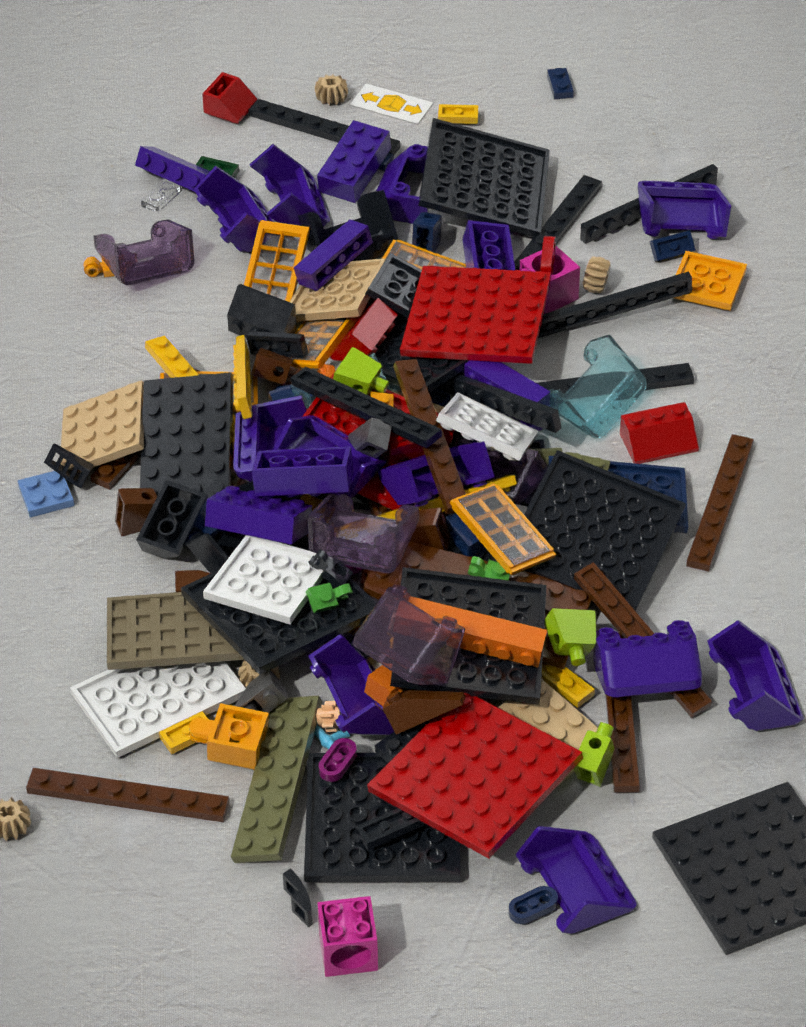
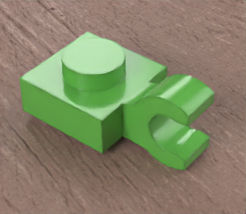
(490, 570)
(325, 598)

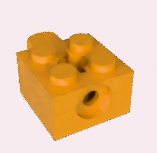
(232, 725)

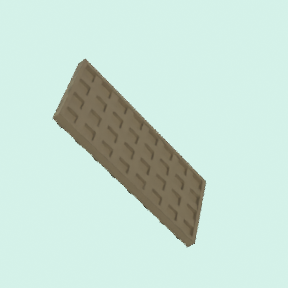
(161, 632)

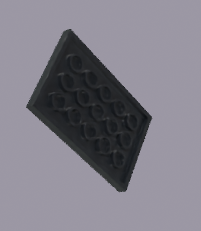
(188, 432)

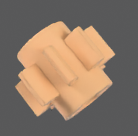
(327, 715)

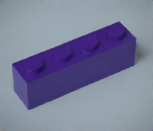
(170, 167)
(333, 255)

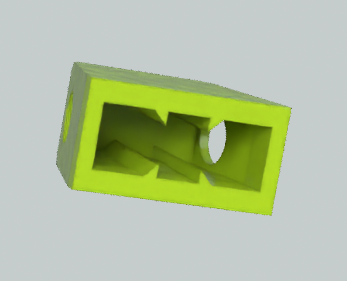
(361, 373)
(572, 633)
(597, 753)

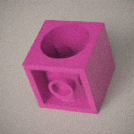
(564, 281)
(348, 936)

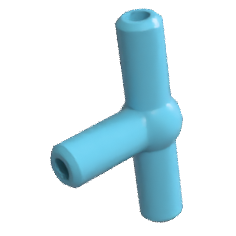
(327, 740)

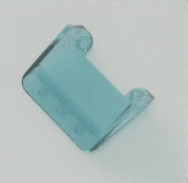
(602, 391)

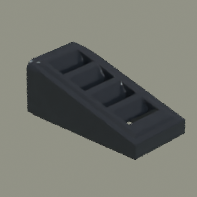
(78, 462)

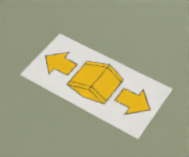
(391, 103)

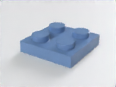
(45, 493)

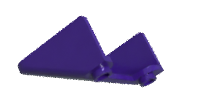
(683, 207)
(316, 433)
(346, 677)
(579, 873)

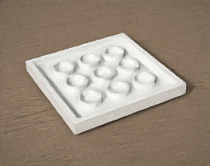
(487, 425)
(265, 579)

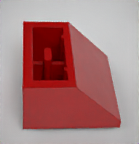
(228, 98)

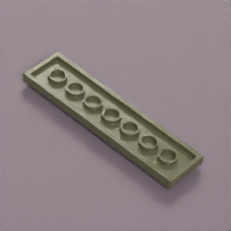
(276, 781)

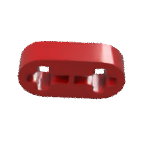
(548, 254)

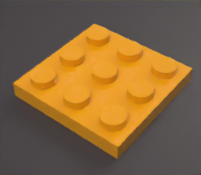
(713, 279)

